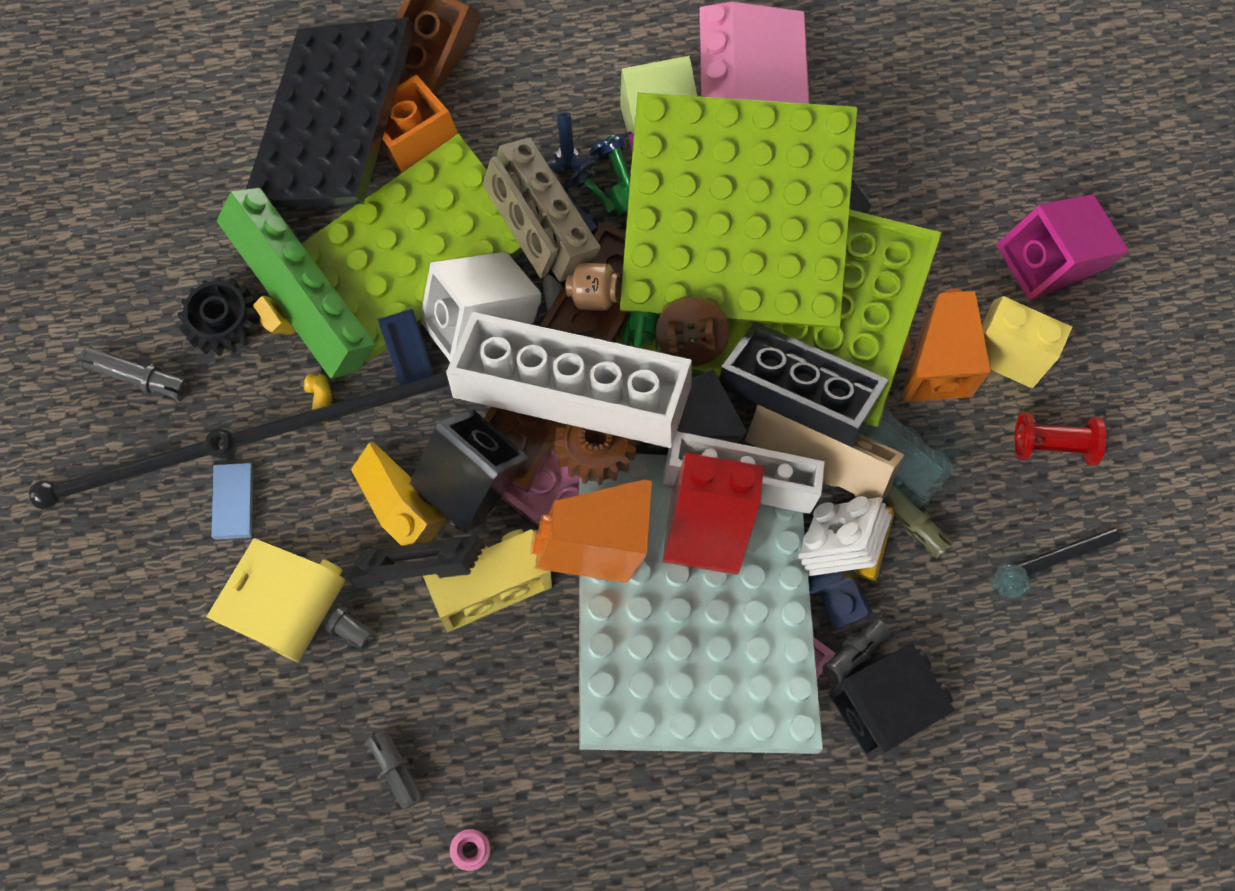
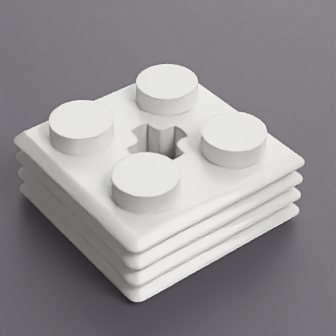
(845, 536)

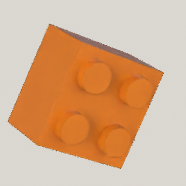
(415, 124)

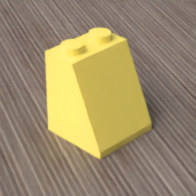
(1022, 341)

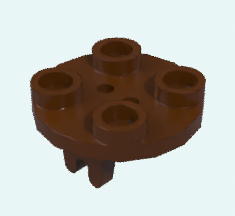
(709, 329)

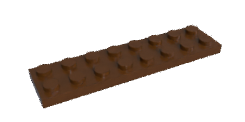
(537, 435)

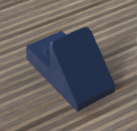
(841, 597)

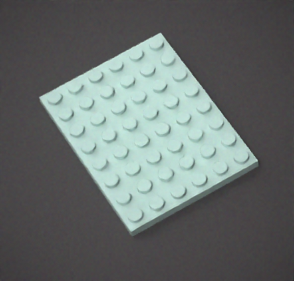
(700, 652)

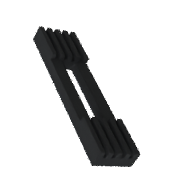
(453, 559)

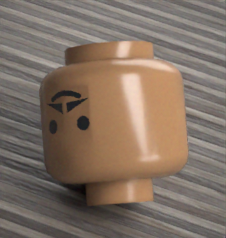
(594, 286)

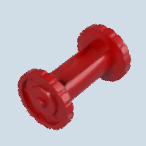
(1087, 440)

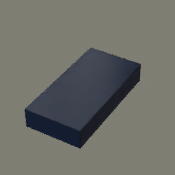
(405, 346)

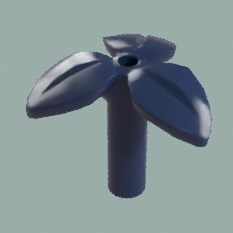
(567, 154)

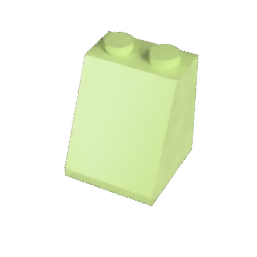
(660, 77)

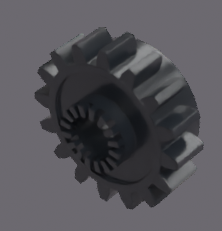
(206, 303)

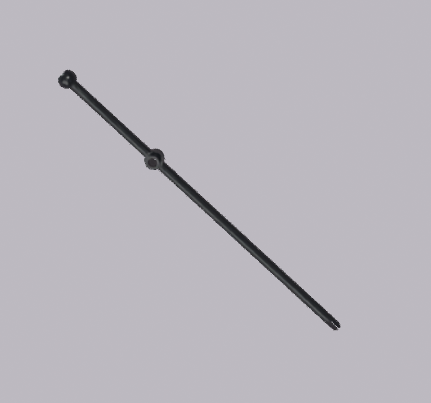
(46, 494)

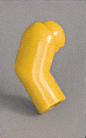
(320, 387)

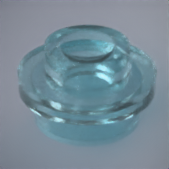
(1011, 581)

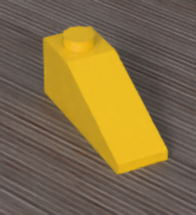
(394, 499)

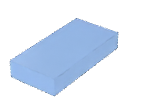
(232, 501)

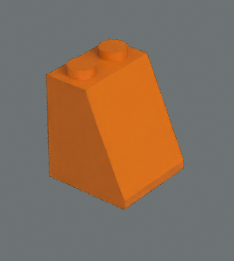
(949, 351)
(596, 533)

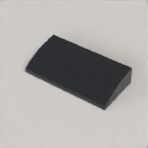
(802, 383)

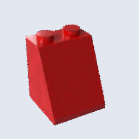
(712, 513)

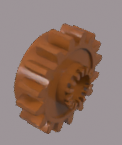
(589, 461)

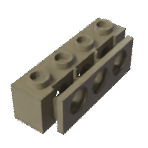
(556, 215)

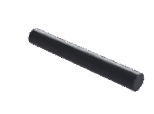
(1070, 551)

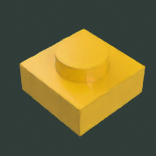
(272, 317)

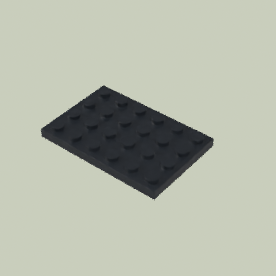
(331, 113)

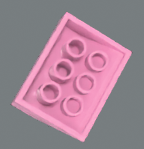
(753, 53)

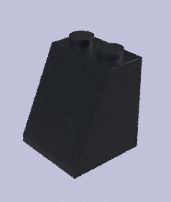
(705, 414)
(466, 469)
(891, 700)

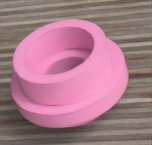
(458, 843)

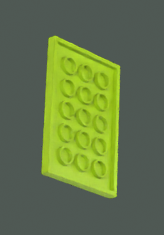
(427, 214)

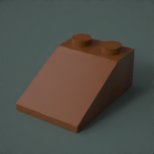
(438, 40)

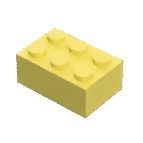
(498, 580)

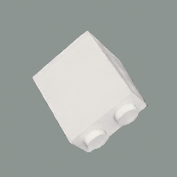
(475, 284)

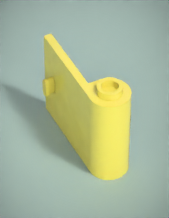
(277, 598)

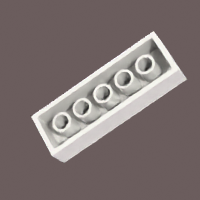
(570, 379)

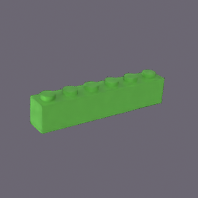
(295, 282)

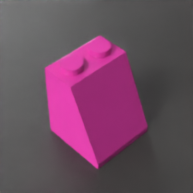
(1061, 245)

